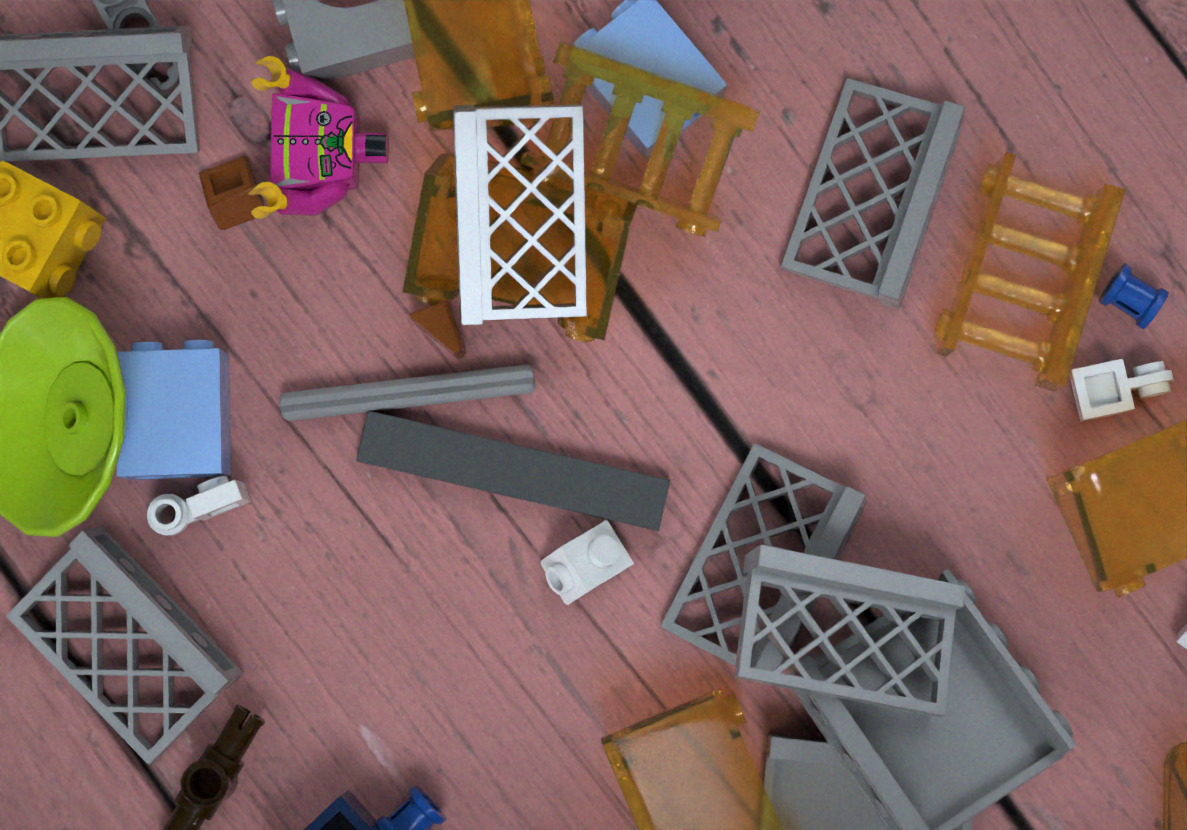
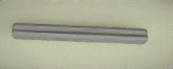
(407, 392)

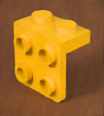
(42, 233)

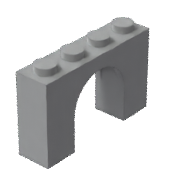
(344, 41)

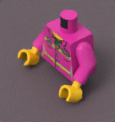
(312, 144)

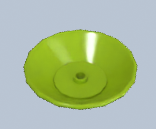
(57, 416)

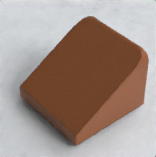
(227, 192)
(441, 326)

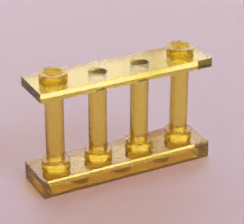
(679, 104)
(1079, 261)

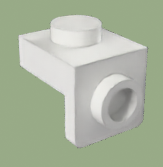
(585, 562)

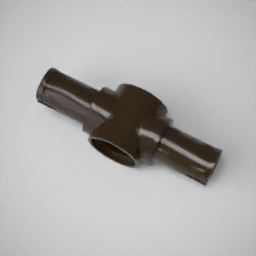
(225, 759)

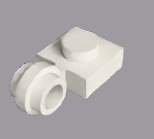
(1106, 390)
(214, 498)

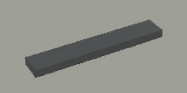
(513, 471)

